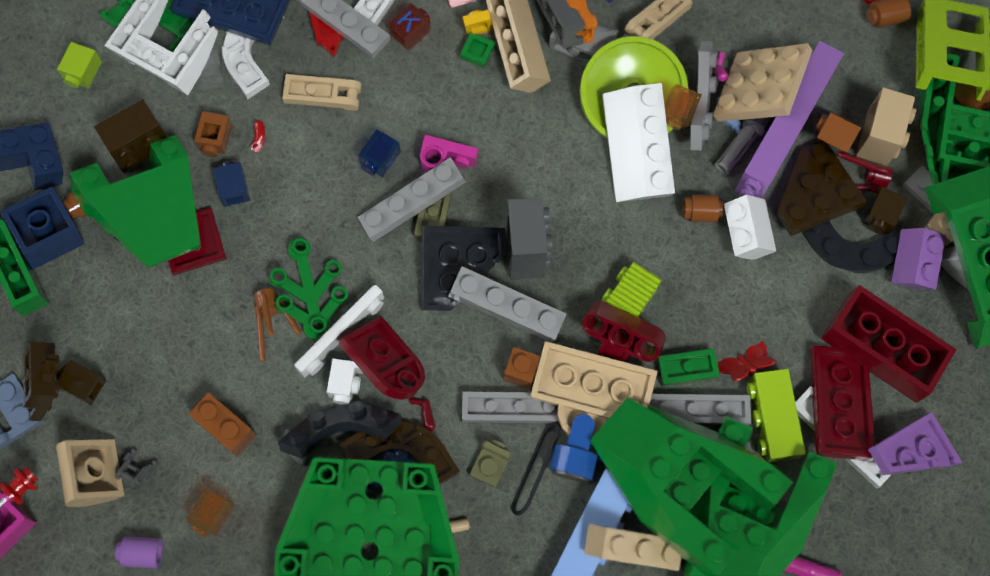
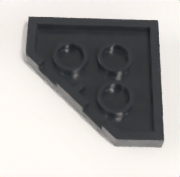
(447, 250)

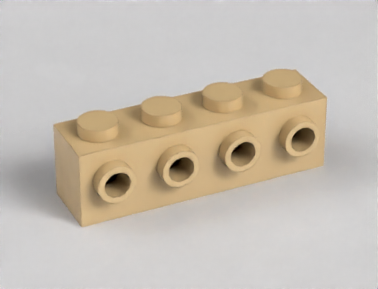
(519, 44)

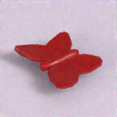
(755, 358)

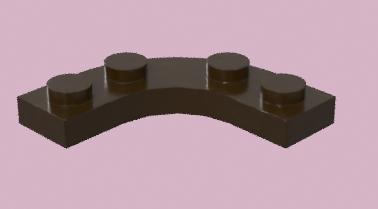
(407, 438)

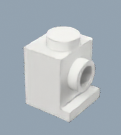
(343, 381)

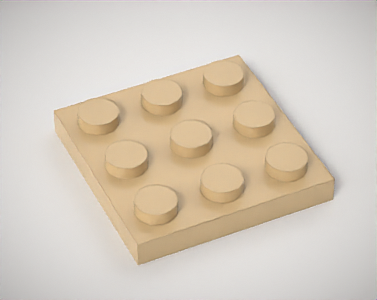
(763, 83)

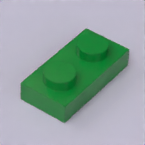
(688, 367)

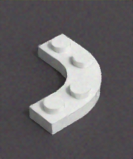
(242, 66)

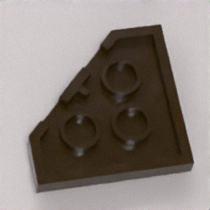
(817, 190)

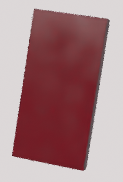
(841, 405)

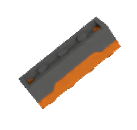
(570, 21)

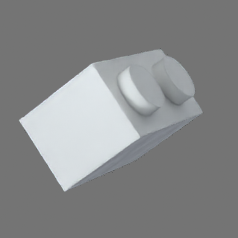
(749, 227)

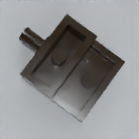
(39, 378)

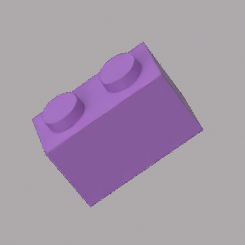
(918, 259)

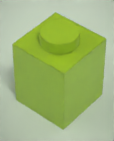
(79, 65)

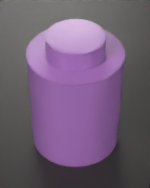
(140, 552)

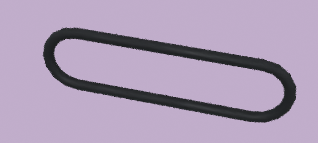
(524, 509)

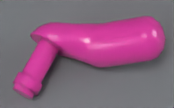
(720, 71)

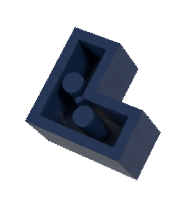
(35, 149)

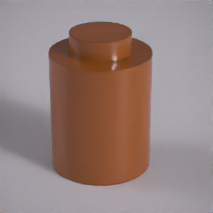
(888, 12)

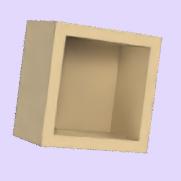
(886, 127)

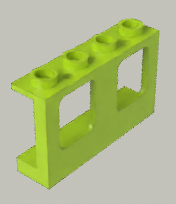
(935, 36)

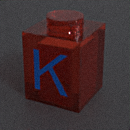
(410, 26)

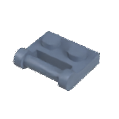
(14, 411)

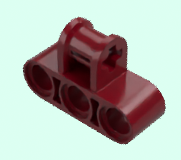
(617, 344)

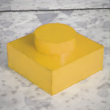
(478, 22)

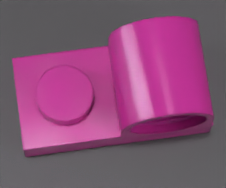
(461, 154)

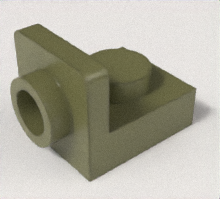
(491, 463)

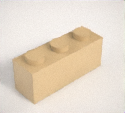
(630, 547)

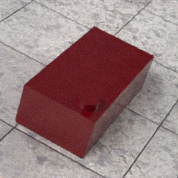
(889, 344)

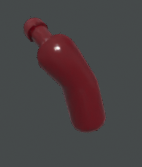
(427, 416)

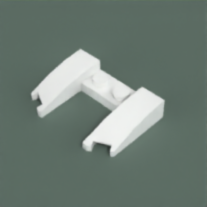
(176, 68)

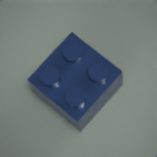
(42, 227)

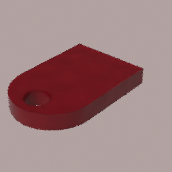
(384, 359)

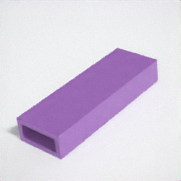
(786, 128)

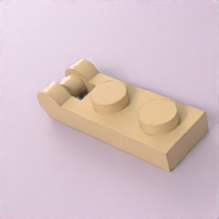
(657, 17)
(321, 91)

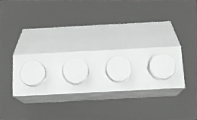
(638, 143)

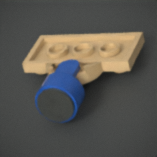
(587, 394)

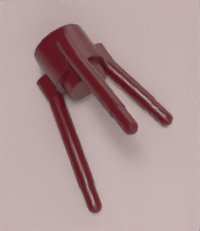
(875, 174)

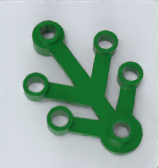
(308, 292)

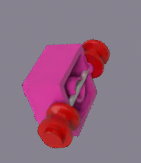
(13, 518)

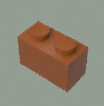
(837, 130)
(222, 424)

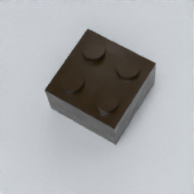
(130, 135)

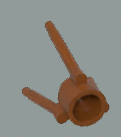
(265, 307)

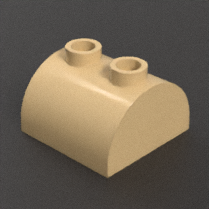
(89, 472)

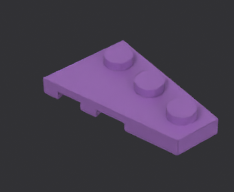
(915, 448)

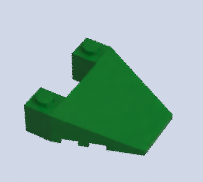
(148, 211)

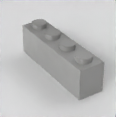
(507, 305)

